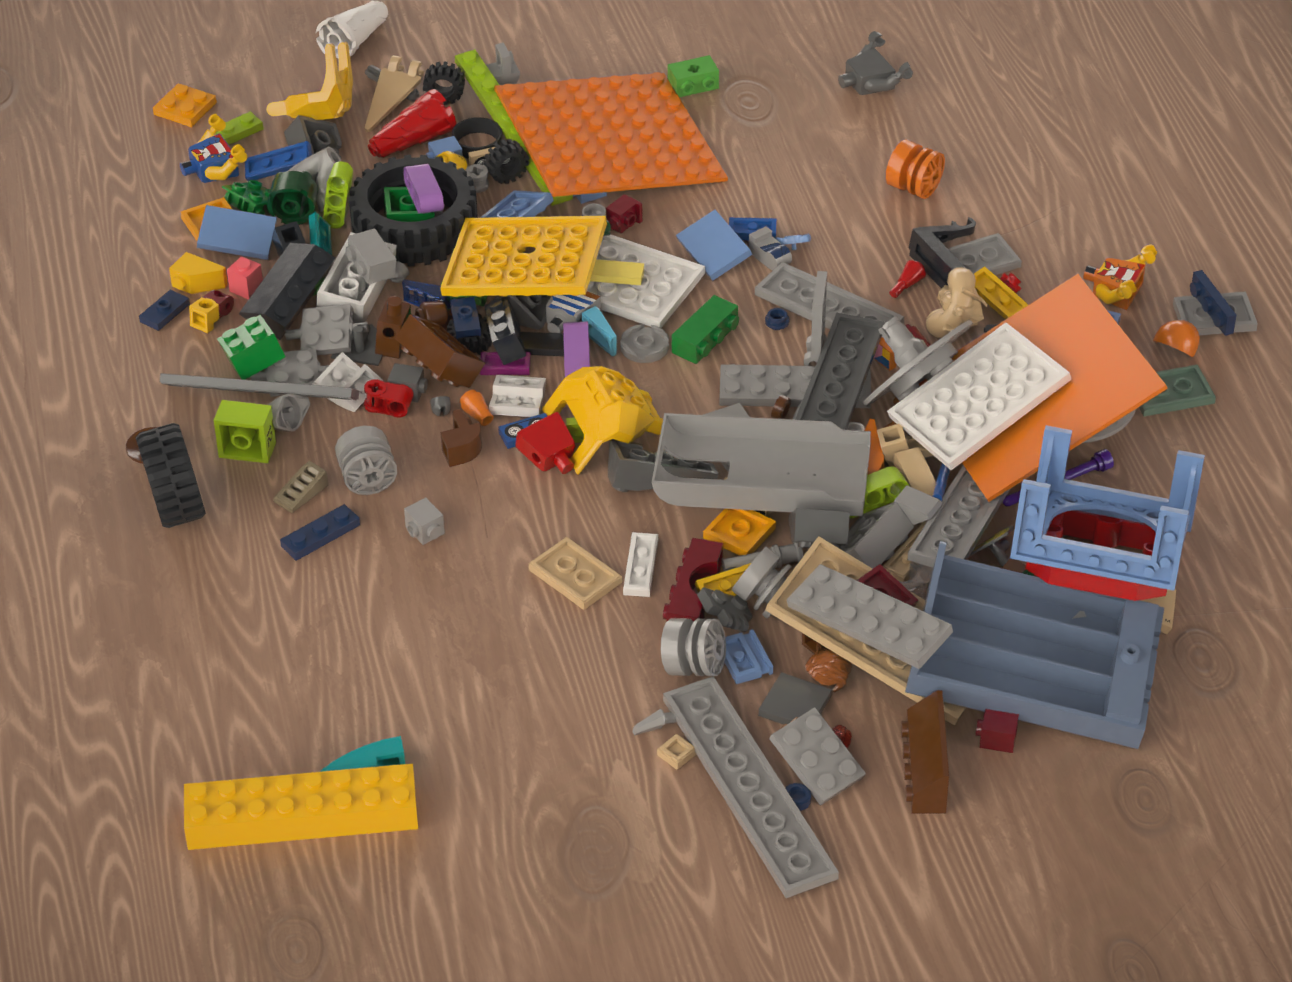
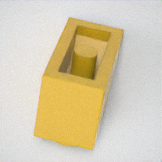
(197, 274)

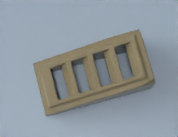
(308, 473)

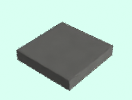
(792, 698)

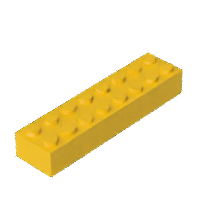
(300, 806)

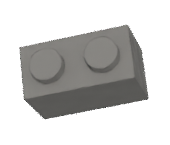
(371, 256)

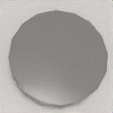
(644, 343)

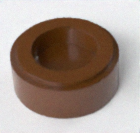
(781, 407)

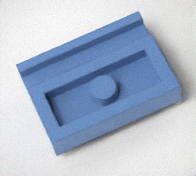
(746, 657)

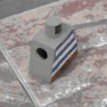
(568, 309)

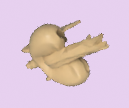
(958, 304)

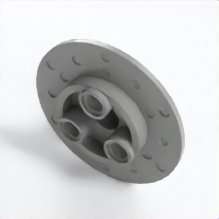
(914, 358)

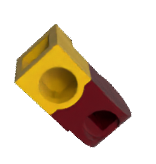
(209, 310)

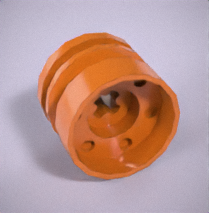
(915, 169)

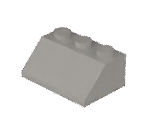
(878, 534)

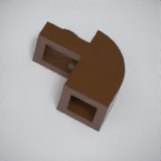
(463, 441)

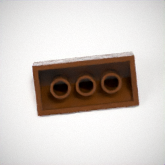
(926, 756)

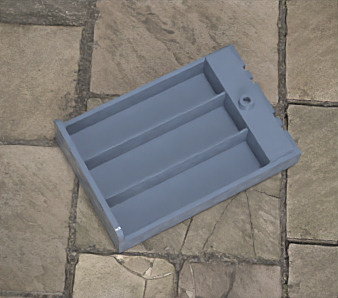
(1028, 656)

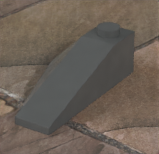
(317, 132)
(633, 467)

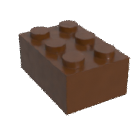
(439, 351)

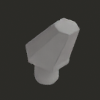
(654, 722)

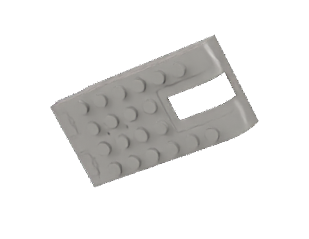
(771, 463)

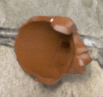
(829, 668)

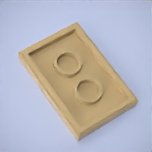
(575, 573)

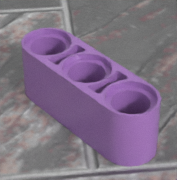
(423, 188)
(576, 346)

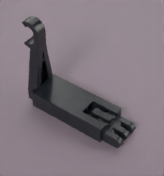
(928, 248)

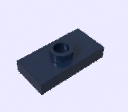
(164, 310)
(465, 317)

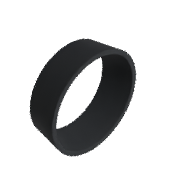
(476, 125)

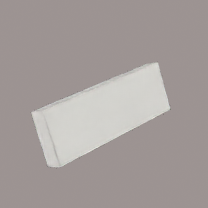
(640, 564)

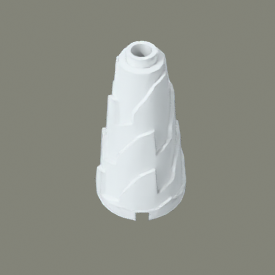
(351, 26)

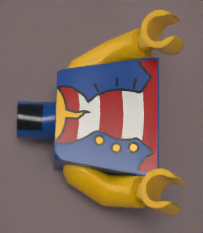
(212, 156)

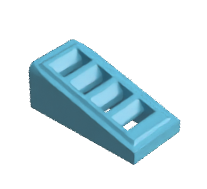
(600, 330)

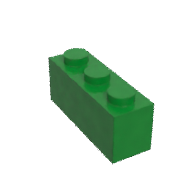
(705, 329)

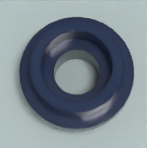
(777, 319)

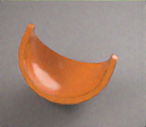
(1179, 335)

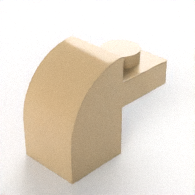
(893, 440)

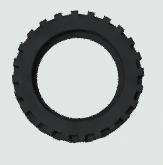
(418, 240)

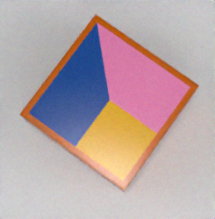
(885, 355)

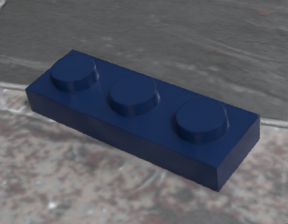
(1213, 302)
(320, 532)

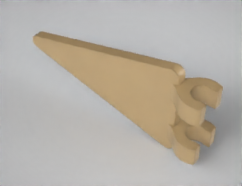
(392, 89)

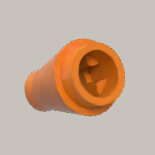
(475, 405)

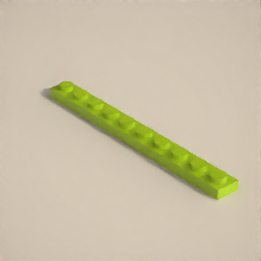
(483, 85)

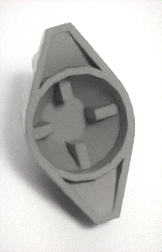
(289, 411)

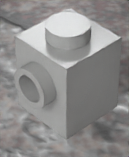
(424, 521)

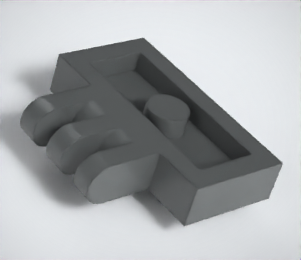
(729, 609)

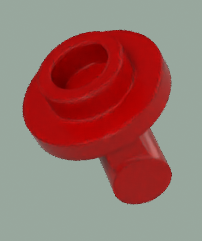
(1011, 281)

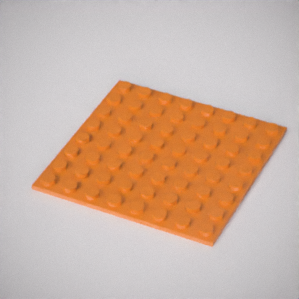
(609, 134)
(1106, 383)

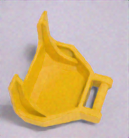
(334, 96)
(605, 409)

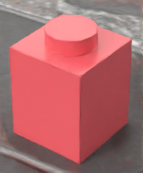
(244, 277)

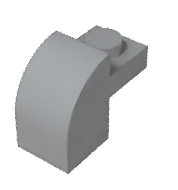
(505, 68)

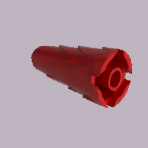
(414, 125)

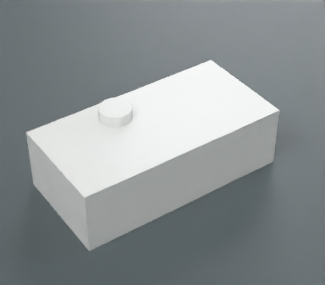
(346, 286)

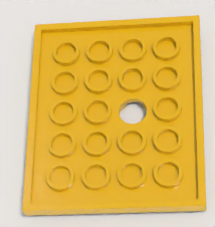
(492, 259)

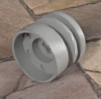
(366, 460)
(761, 579)
(693, 647)

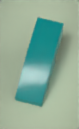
(375, 754)

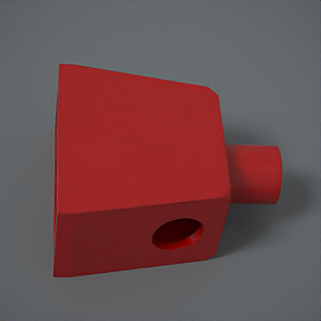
(547, 444)

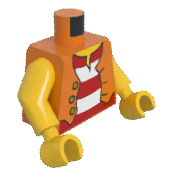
(1118, 279)

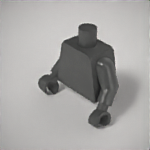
(870, 71)

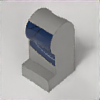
(768, 249)

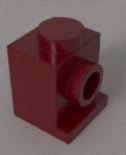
(624, 213)

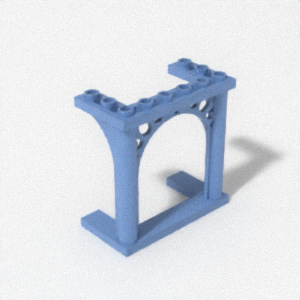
(1054, 494)

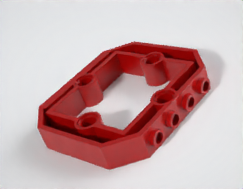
(1104, 532)

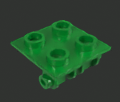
(247, 196)

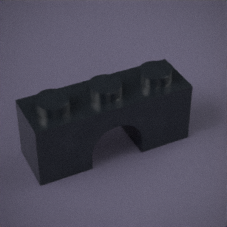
(505, 330)

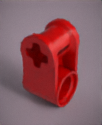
(388, 399)

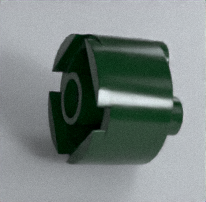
(292, 196)

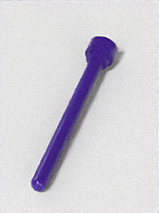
(1101, 461)

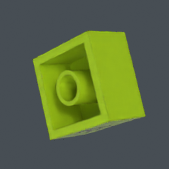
(244, 431)

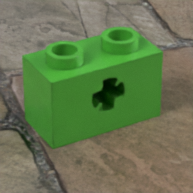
(693, 76)

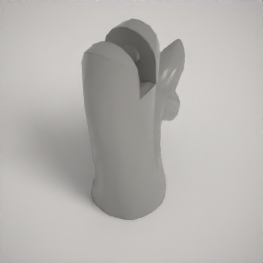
(319, 166)

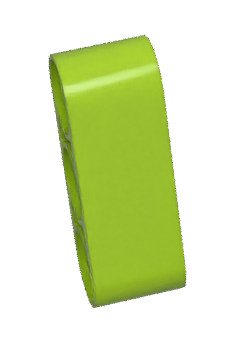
(337, 194)
(883, 488)

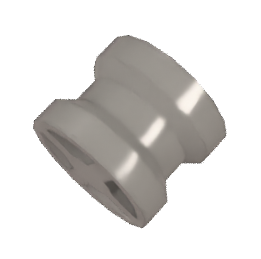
(479, 175)

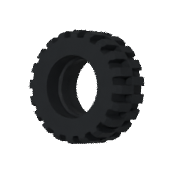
(170, 475)

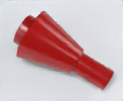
(911, 274)

